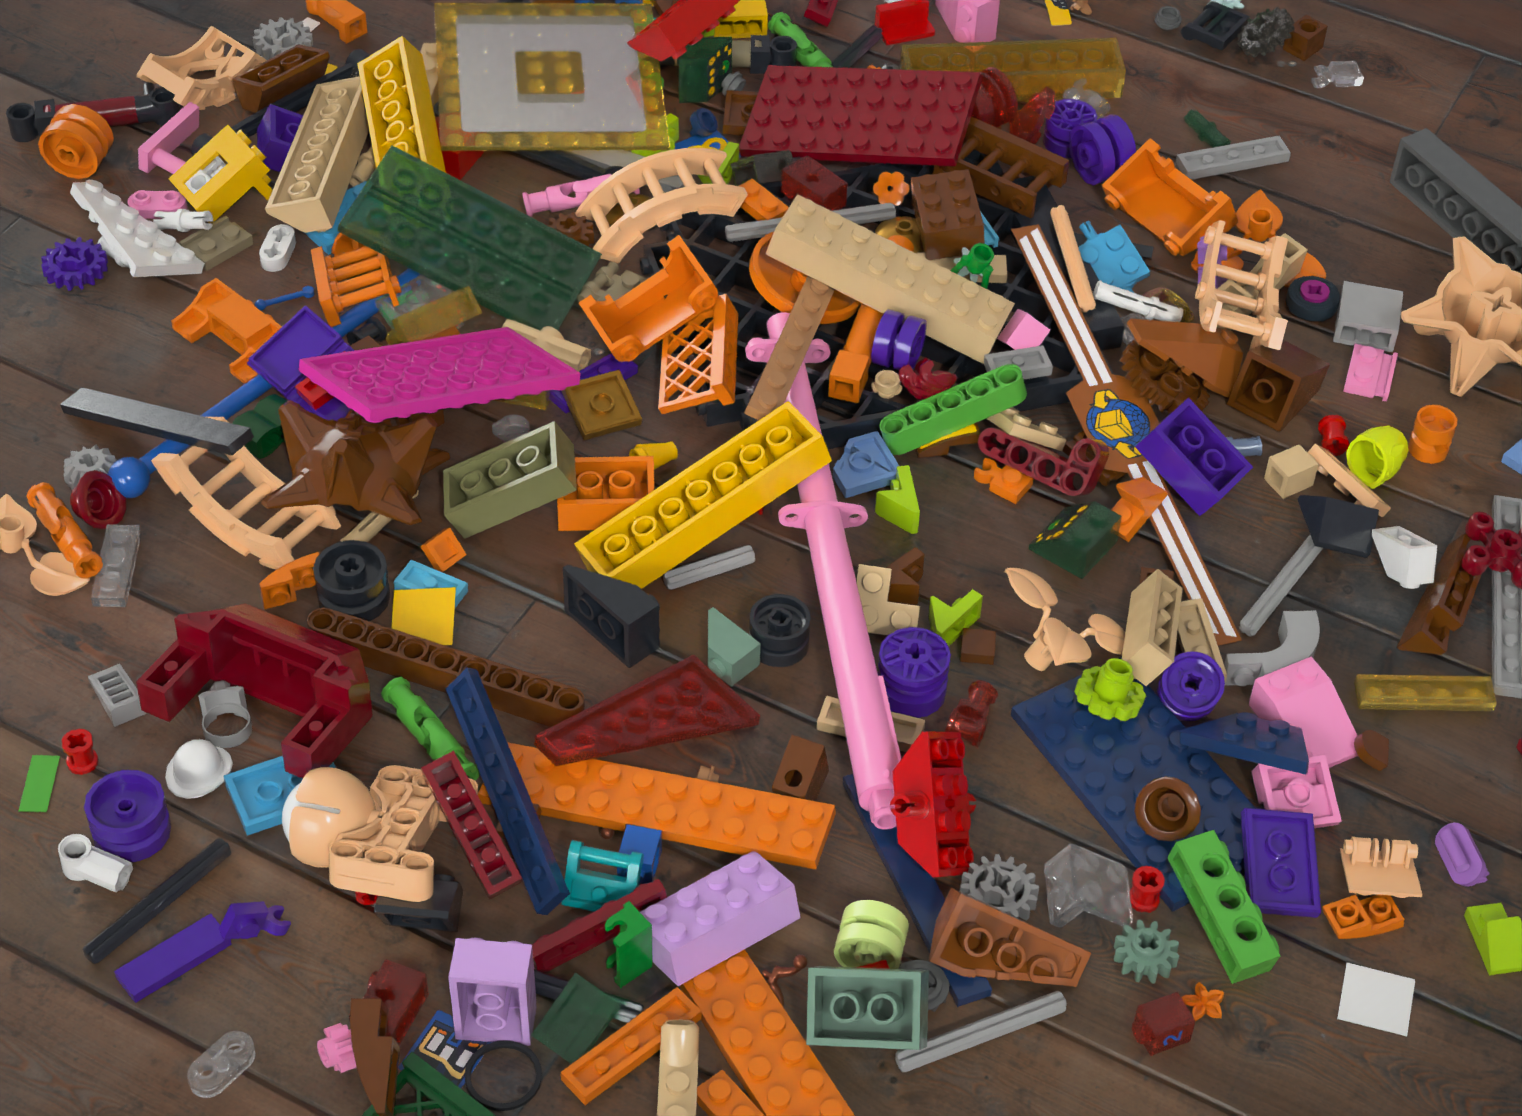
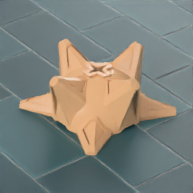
(1477, 312)

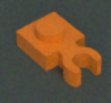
(1004, 482)

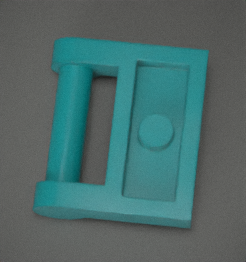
(593, 889)

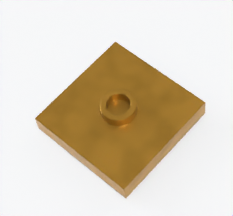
(602, 405)

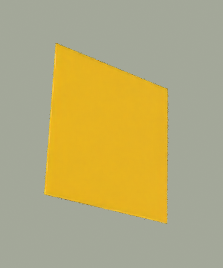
(425, 613)

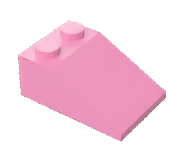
(970, 19)
(1307, 700)

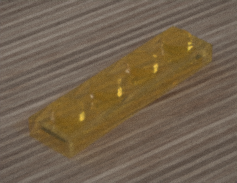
(1425, 692)

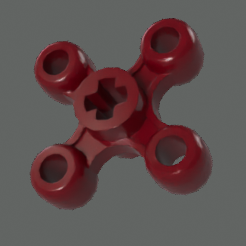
(1501, 548)

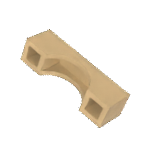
(1291, 266)

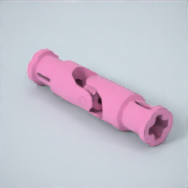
(556, 197)

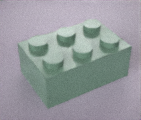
(867, 1007)

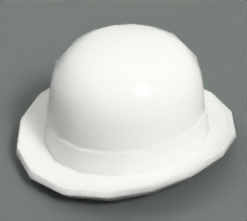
(197, 769)

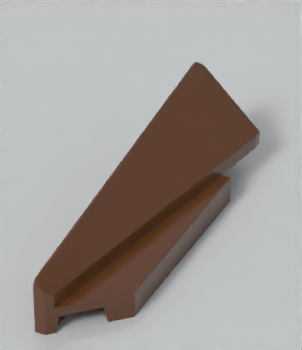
(1442, 604)

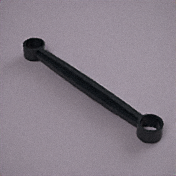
(291, 102)
(563, 160)

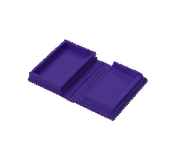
(298, 339)

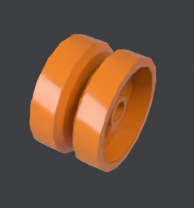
(76, 141)

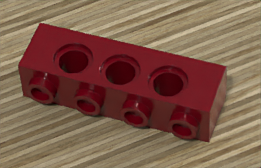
(471, 825)

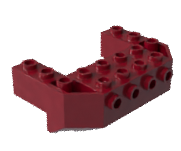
(272, 663)

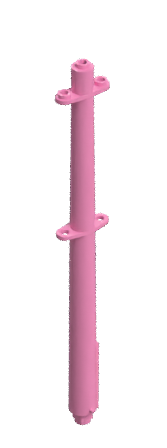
(859, 688)

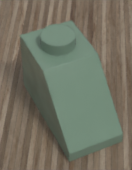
(730, 649)

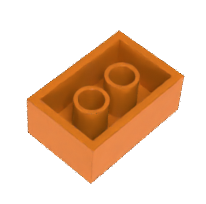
(604, 490)

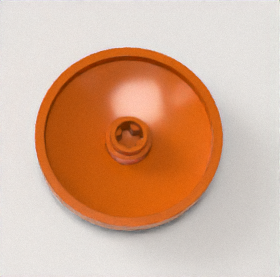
(782, 285)

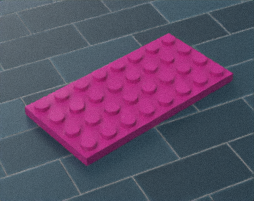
(438, 373)

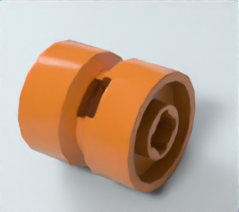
(1432, 434)

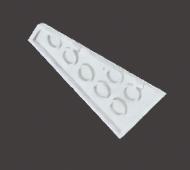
(137, 239)

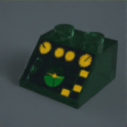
(703, 69)
(1078, 537)

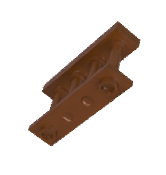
(1018, 154)

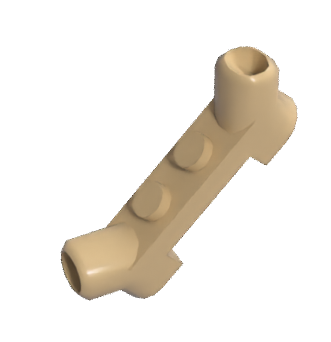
(678, 1068)

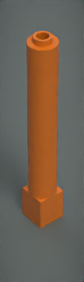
(852, 363)

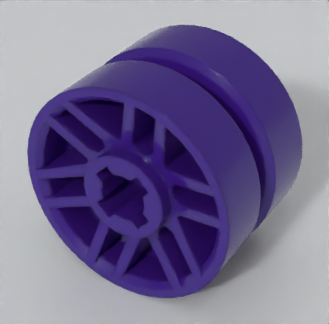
(1066, 116)
(898, 340)
(1197, 671)

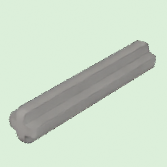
(709, 567)

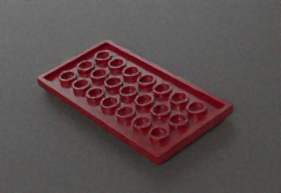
(862, 114)

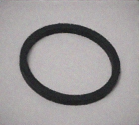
(503, 1106)

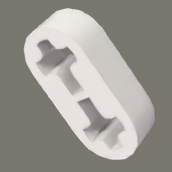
(271, 246)

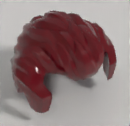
(923, 382)

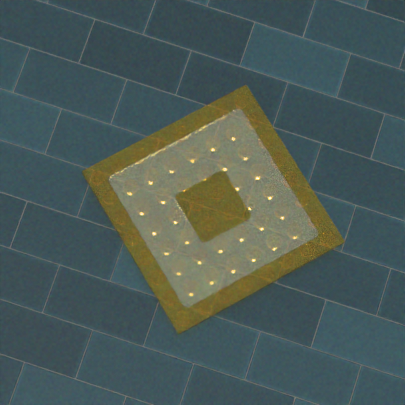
(547, 78)

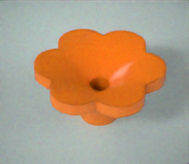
(898, 188)

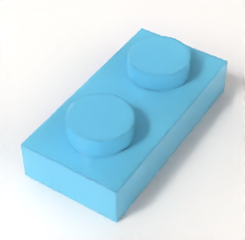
(423, 577)

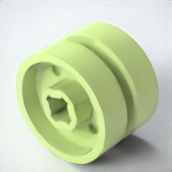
(871, 934)

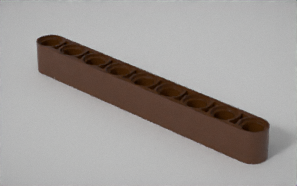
(439, 665)

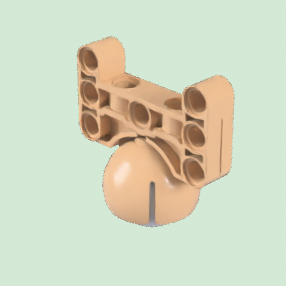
(364, 835)

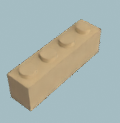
(1152, 626)

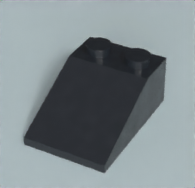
(613, 613)

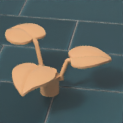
(53, 573)
(1058, 640)

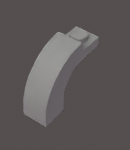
(1298, 640)

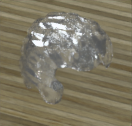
(1089, 96)

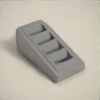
(121, 711)

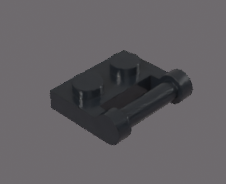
(1220, 30)

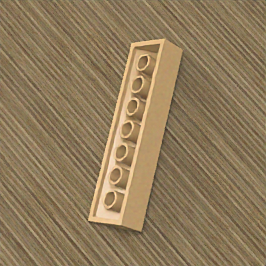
(321, 157)

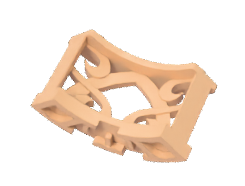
(207, 54)

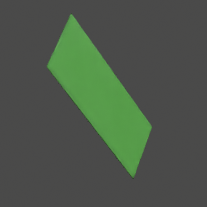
(39, 783)

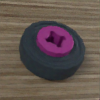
(1312, 298)

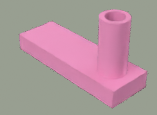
(159, 146)

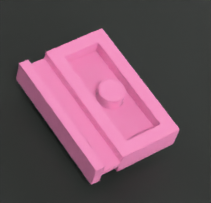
(1370, 372)

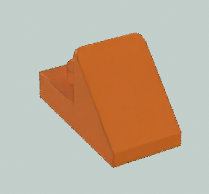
(1137, 504)

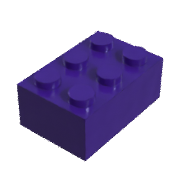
(1194, 457)

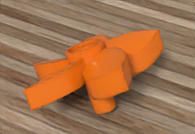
(1204, 1002)

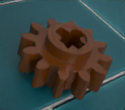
(574, 227)

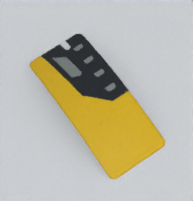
(1058, 12)

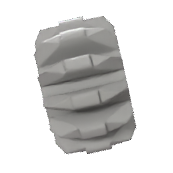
(86, 461)

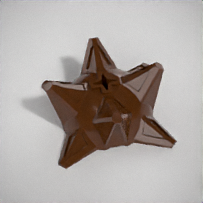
(355, 462)

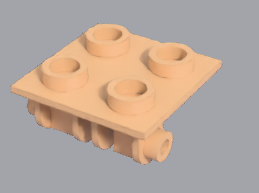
(1381, 871)

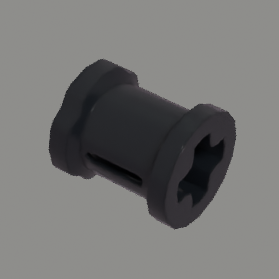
(372, 327)

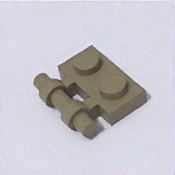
(617, 284)

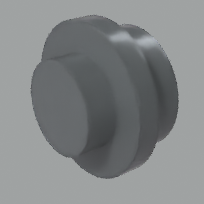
(1168, 18)
(733, 82)

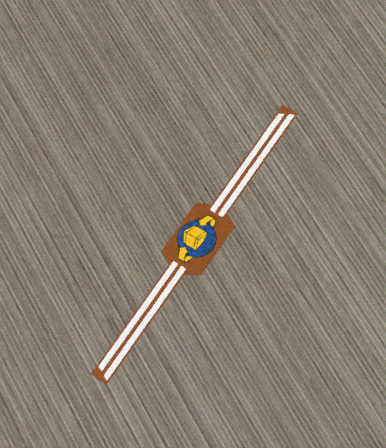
(1121, 419)

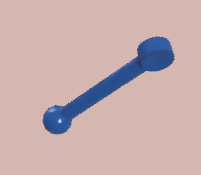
(307, 291)

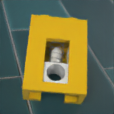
(222, 173)

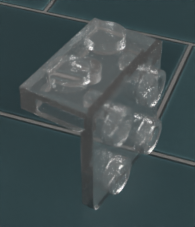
(1086, 882)

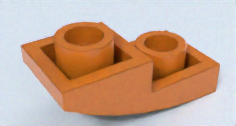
(281, 584)
(1364, 917)

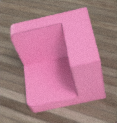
(1023, 331)

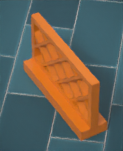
(721, 353)

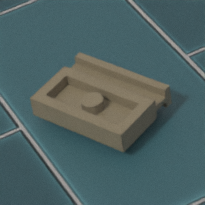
(218, 243)

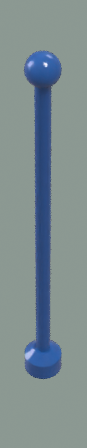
(132, 475)

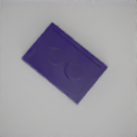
(1281, 862)

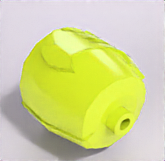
(1377, 452)

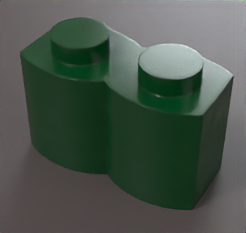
(265, 426)

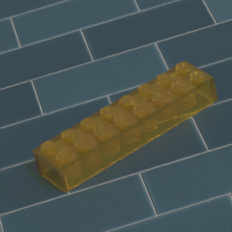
(1029, 63)

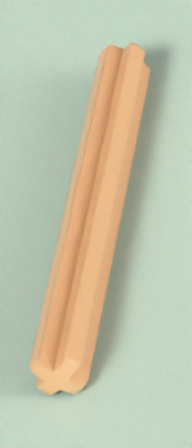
(1073, 259)

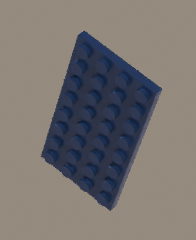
(1115, 759)

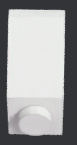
(1405, 556)

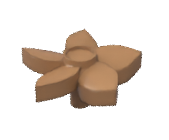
(1082, 6)

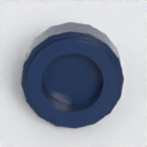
(703, 123)

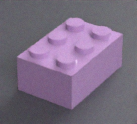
(493, 990)

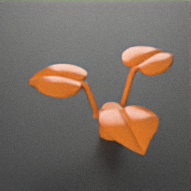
(1260, 220)

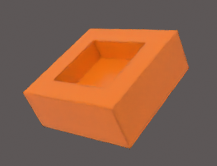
(443, 550)

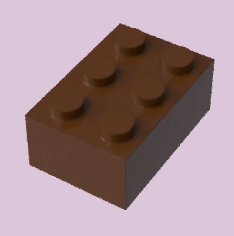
(947, 213)

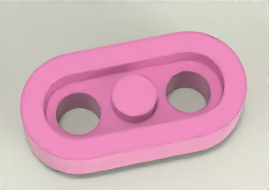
(152, 201)

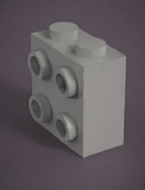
(1368, 316)

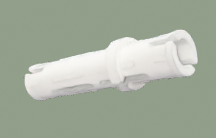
(1137, 303)

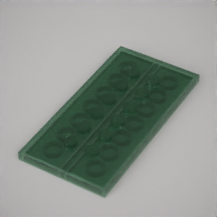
(470, 241)

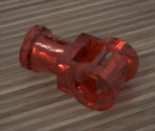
(972, 714)

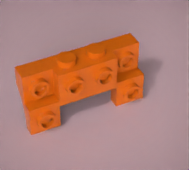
(230, 319)

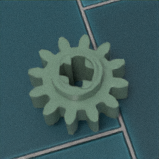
(1146, 951)

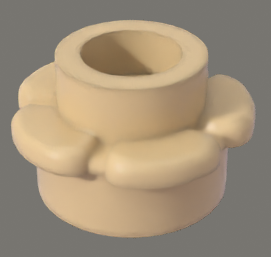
(887, 384)

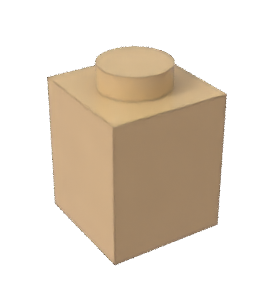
(1291, 471)

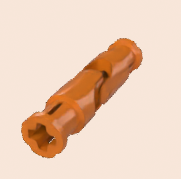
(64, 530)

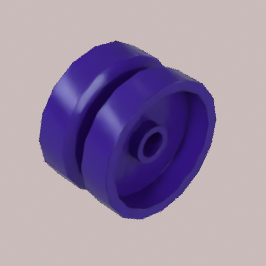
(1101, 148)
(128, 815)

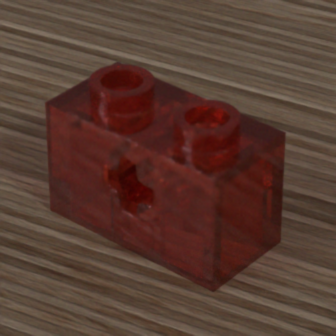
(815, 183)
(402, 992)

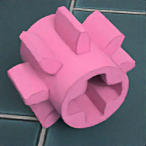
(337, 1048)

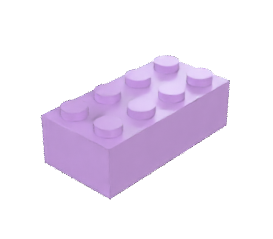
(720, 916)

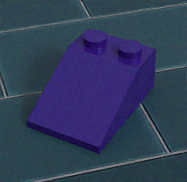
(276, 135)

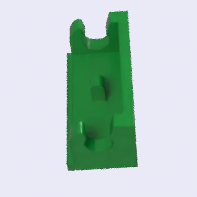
(632, 944)

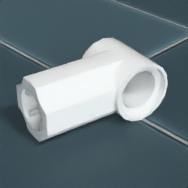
(93, 864)

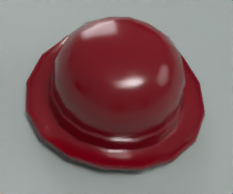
(98, 500)

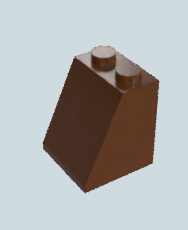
(1277, 383)

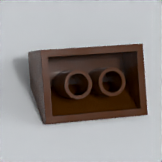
(280, 76)

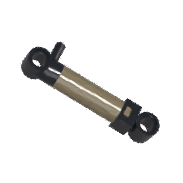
(758, 53)

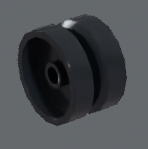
(352, 579)

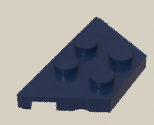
(1251, 739)

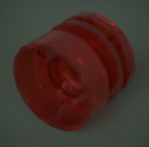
(996, 99)

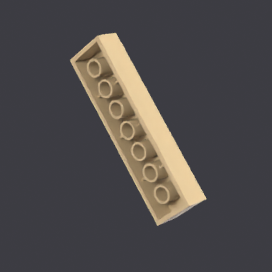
(889, 277)

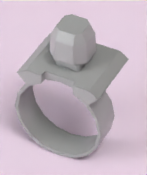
(224, 700)

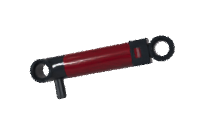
(153, 106)

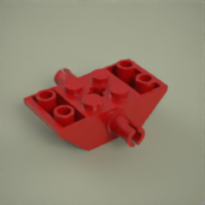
(934, 804)

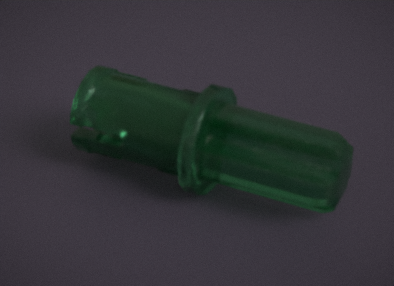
(1206, 130)

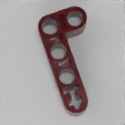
(1039, 456)

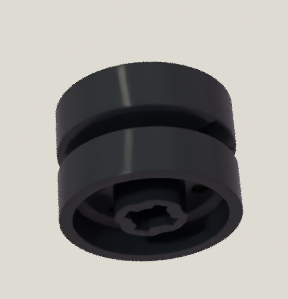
(782, 629)

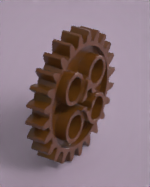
(1162, 379)

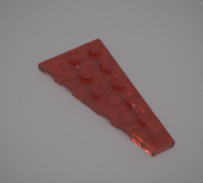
(660, 710)

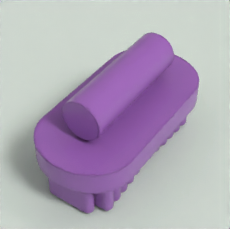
(1461, 855)

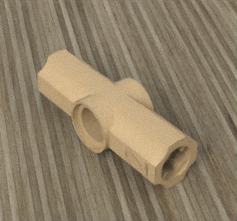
(554, 343)

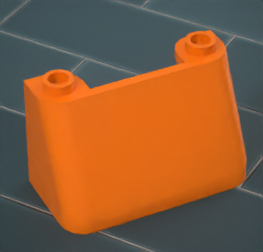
(1166, 200)
(644, 314)

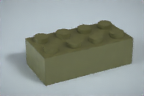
(509, 480)

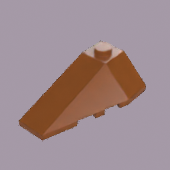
(1208, 354)
(990, 943)

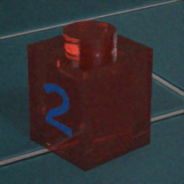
(1163, 1024)

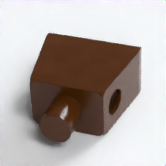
(801, 769)

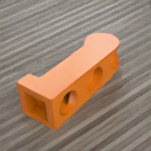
(340, 15)

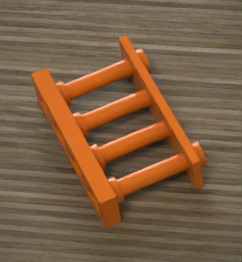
(331, 289)

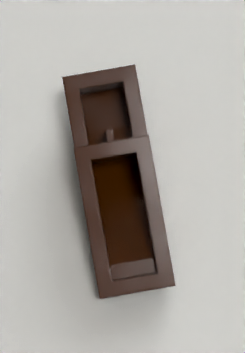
(375, 1052)

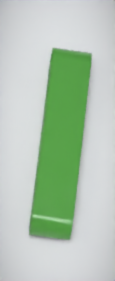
(953, 409)

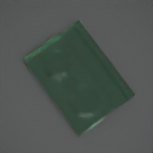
(576, 1019)

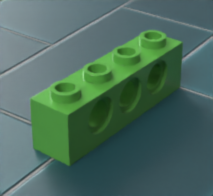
(1239, 957)

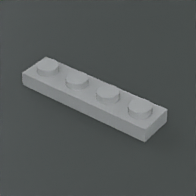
(1233, 157)

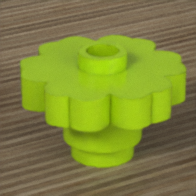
(1110, 690)

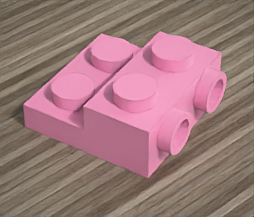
(1299, 792)

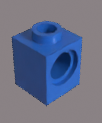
(642, 841)

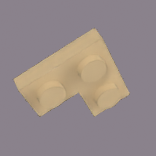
(1021, 427)
(880, 615)

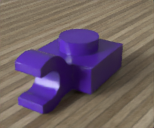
(247, 920)

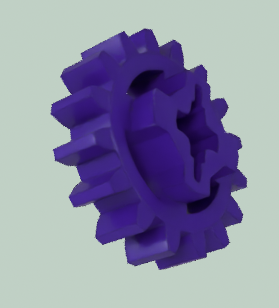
(74, 263)

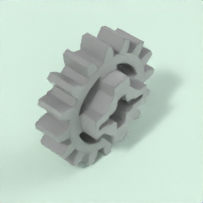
(280, 36)
(1002, 885)

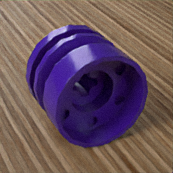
(914, 671)

